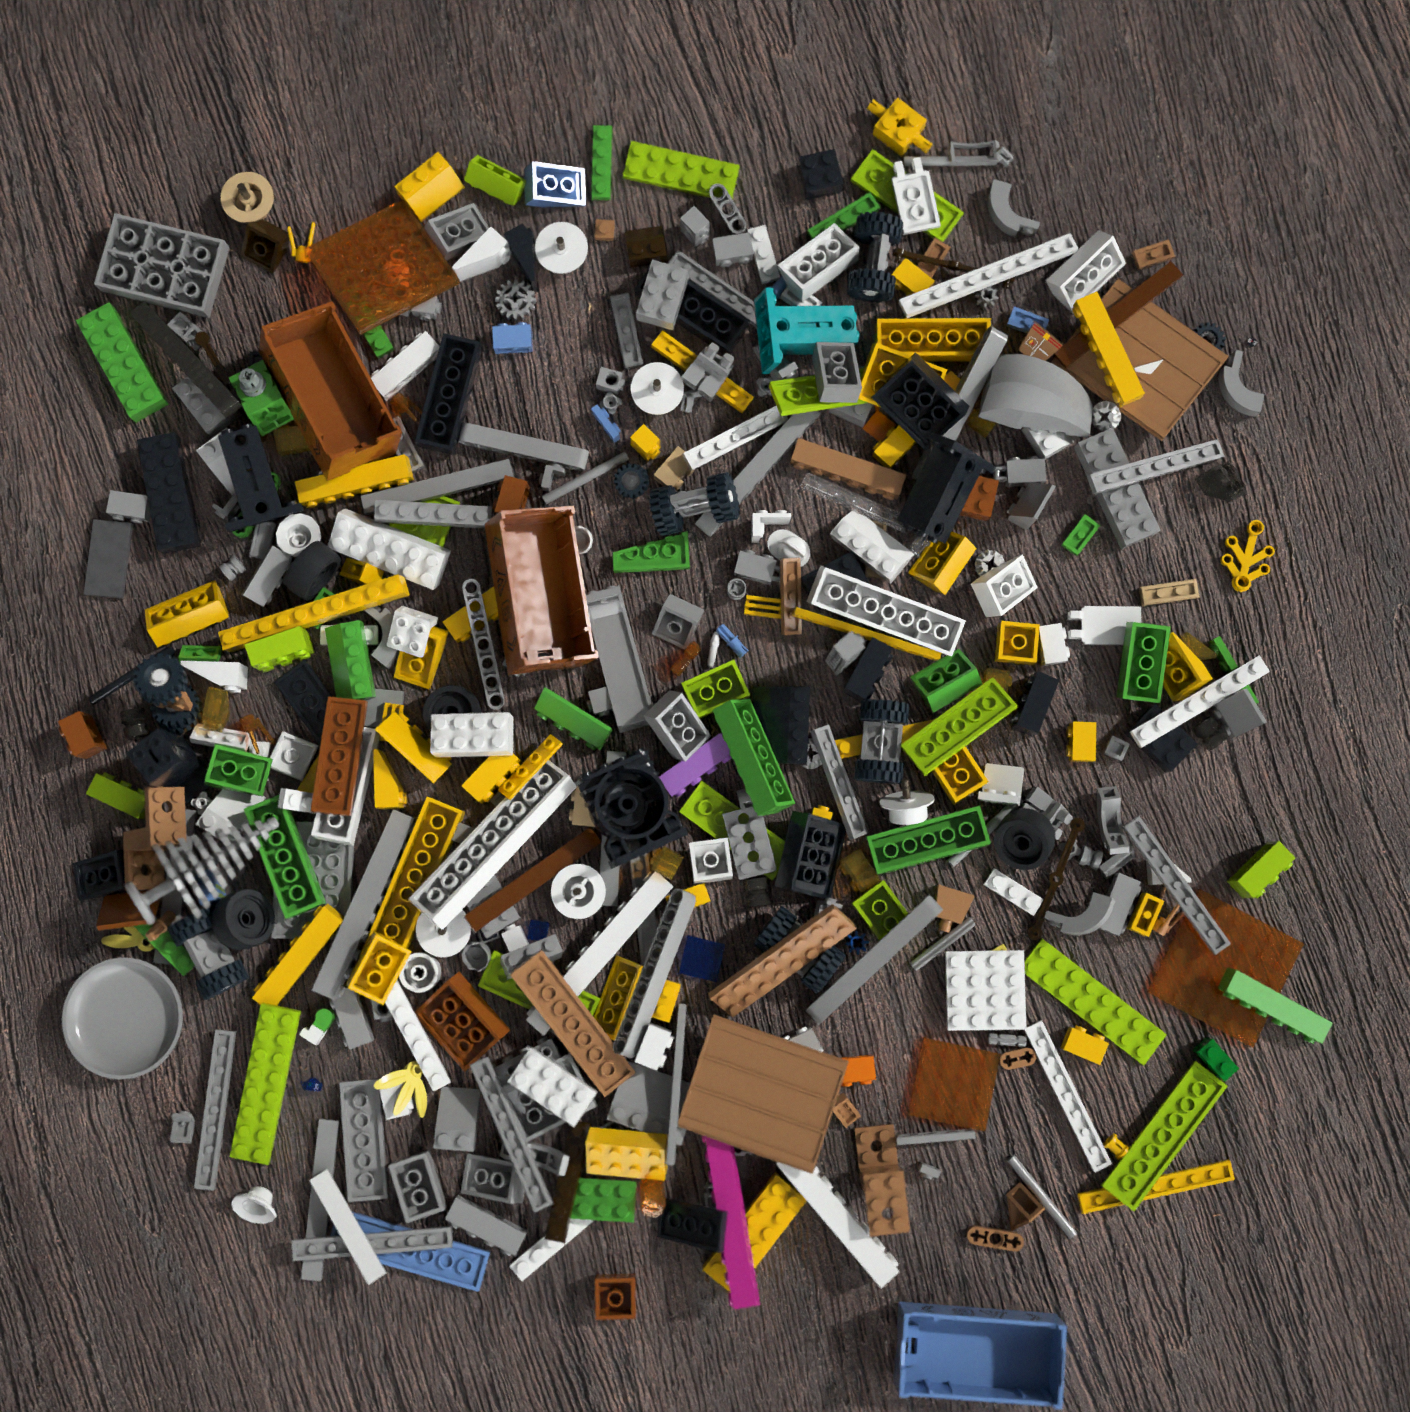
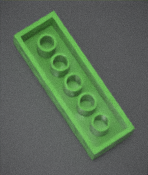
(122, 362)
(753, 757)
(928, 840)
(286, 860)

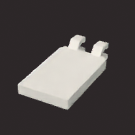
(915, 198)
(1103, 624)

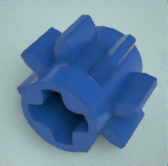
(851, 943)

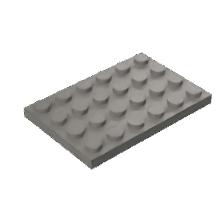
(334, 872)

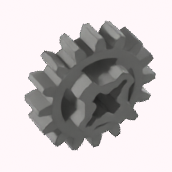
(523, 300)

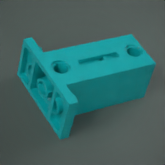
(798, 328)

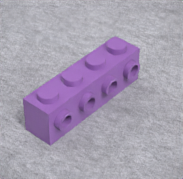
(701, 762)

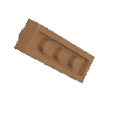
(790, 595)

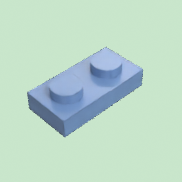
(1022, 320)
(602, 417)

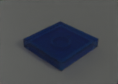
(702, 958)

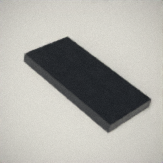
(306, 696)
(693, 1225)

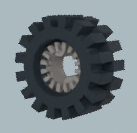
(1212, 333)

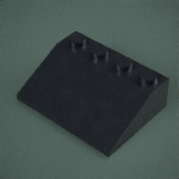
(920, 400)
(785, 721)
(811, 855)

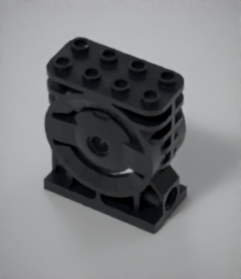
(640, 770)

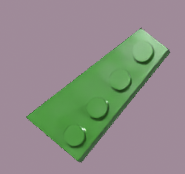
(661, 555)

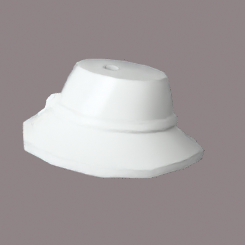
(297, 530)
(255, 1205)

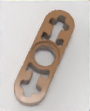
(979, 1240)

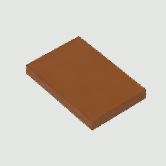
(121, 911)

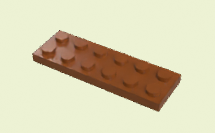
(339, 756)

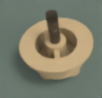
(247, 197)

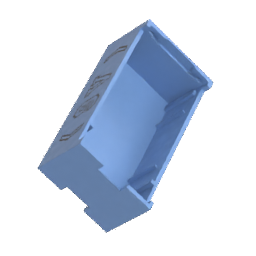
(980, 1354)

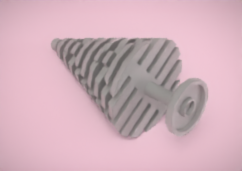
(187, 874)

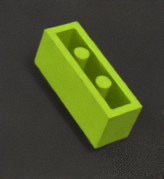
(495, 180)
(118, 794)

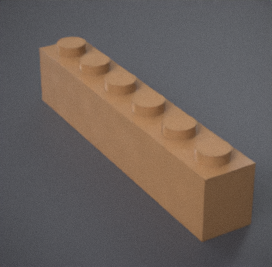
(847, 469)

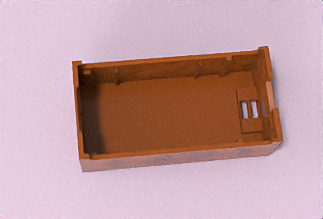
(328, 390)
(539, 589)

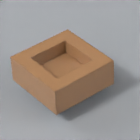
(604, 230)

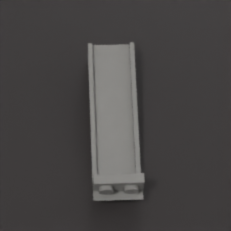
(618, 658)

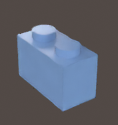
(512, 338)

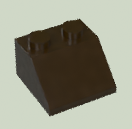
(264, 244)
(645, 246)

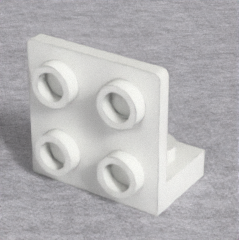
(763, 518)
(410, 631)
(1003, 784)

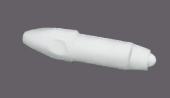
(714, 644)

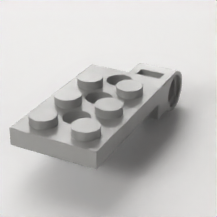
(760, 843)

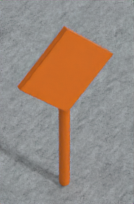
(878, 425)

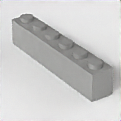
(432, 514)
(845, 652)

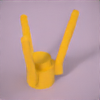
(299, 253)

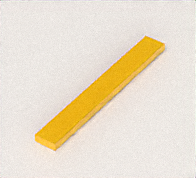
(866, 634)
(1167, 1184)

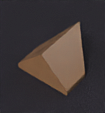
(1022, 1206)

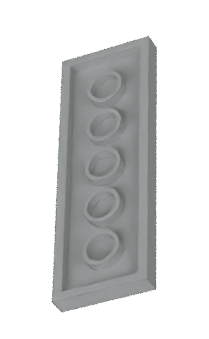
(363, 1140)

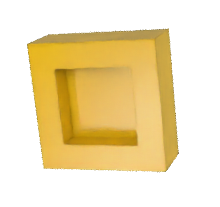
(822, 811)

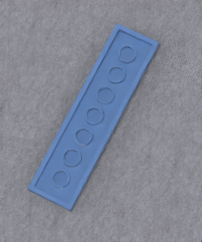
(458, 1265)

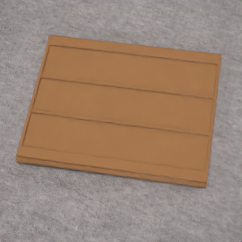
(1148, 338)
(763, 1094)

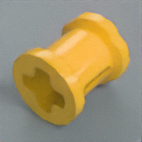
(1116, 1146)

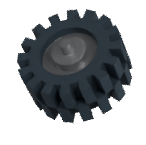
(631, 480)

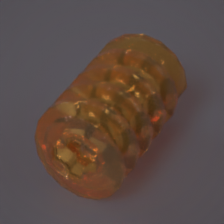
(652, 1197)

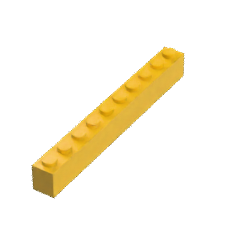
(316, 612)

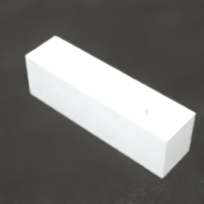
(405, 365)

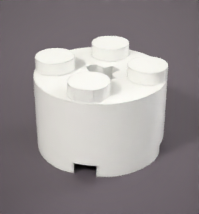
(431, 973)

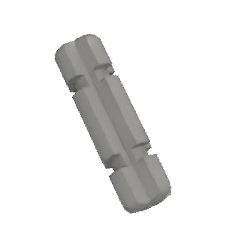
(1004, 1039)

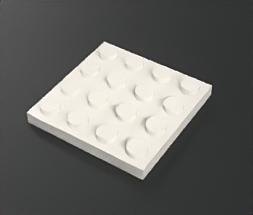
(985, 990)

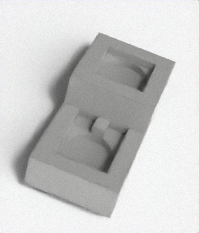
(185, 329)

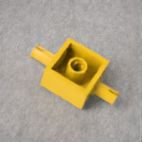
(901, 137)

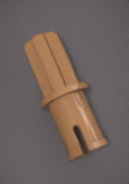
(160, 925)

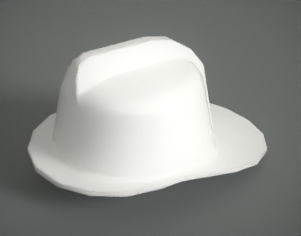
(788, 545)

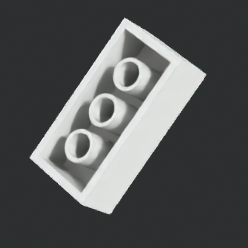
(471, 734)
(552, 1086)

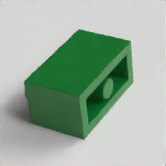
(1215, 1059)

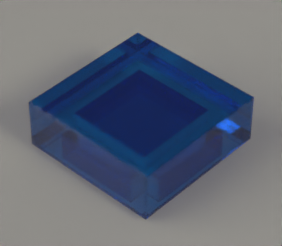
(538, 930)

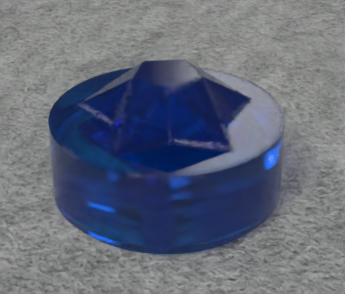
(312, 1084)

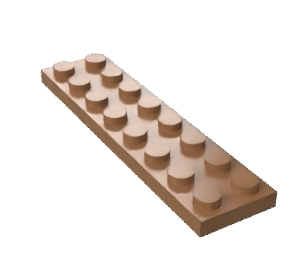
(782, 960)
(572, 1022)

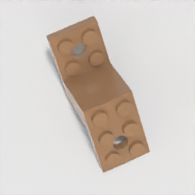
(159, 828)
(881, 1180)

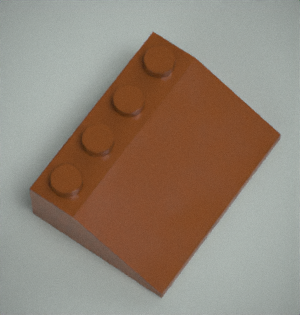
(461, 1021)

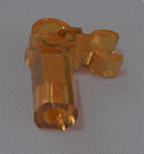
(684, 660)

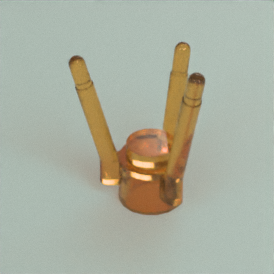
(401, 405)
(249, 725)

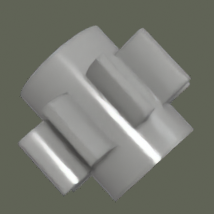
(985, 302)

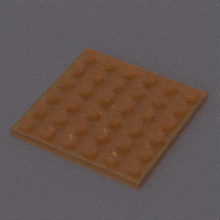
(381, 266)
(1192, 973)

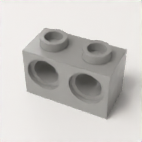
(695, 226)

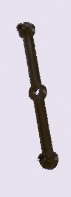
(951, 264)
(203, 340)
(1076, 825)

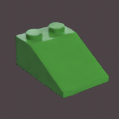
(238, 771)

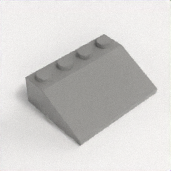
(645, 1102)
(532, 1116)

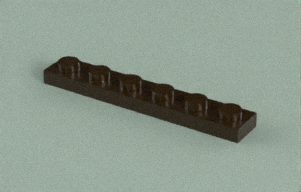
(568, 1184)

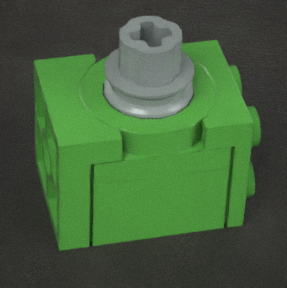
(261, 398)

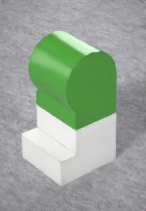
(323, 1021)

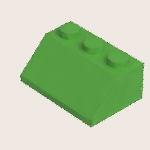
(946, 680)

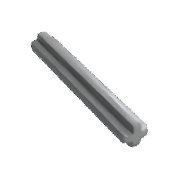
(942, 944)

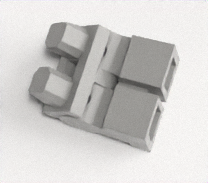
(715, 368)
(1049, 807)

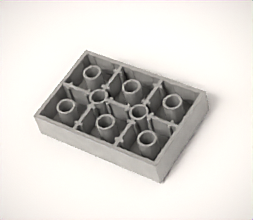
(162, 265)

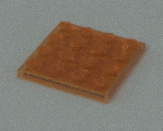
(954, 1084)

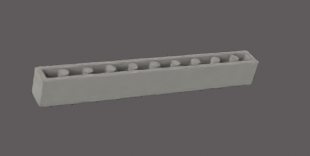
(364, 906)

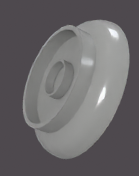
(122, 1018)

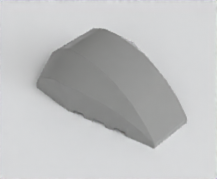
(1035, 396)

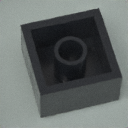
(820, 174)

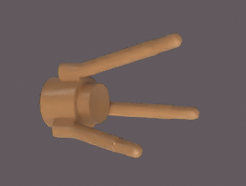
(1164, 925)

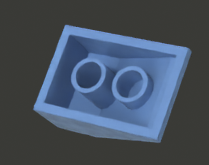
(554, 185)

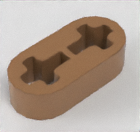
(1016, 1053)

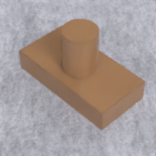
(845, 1110)

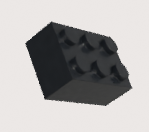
(845, 564)
(868, 670)
(1034, 703)
(1169, 748)

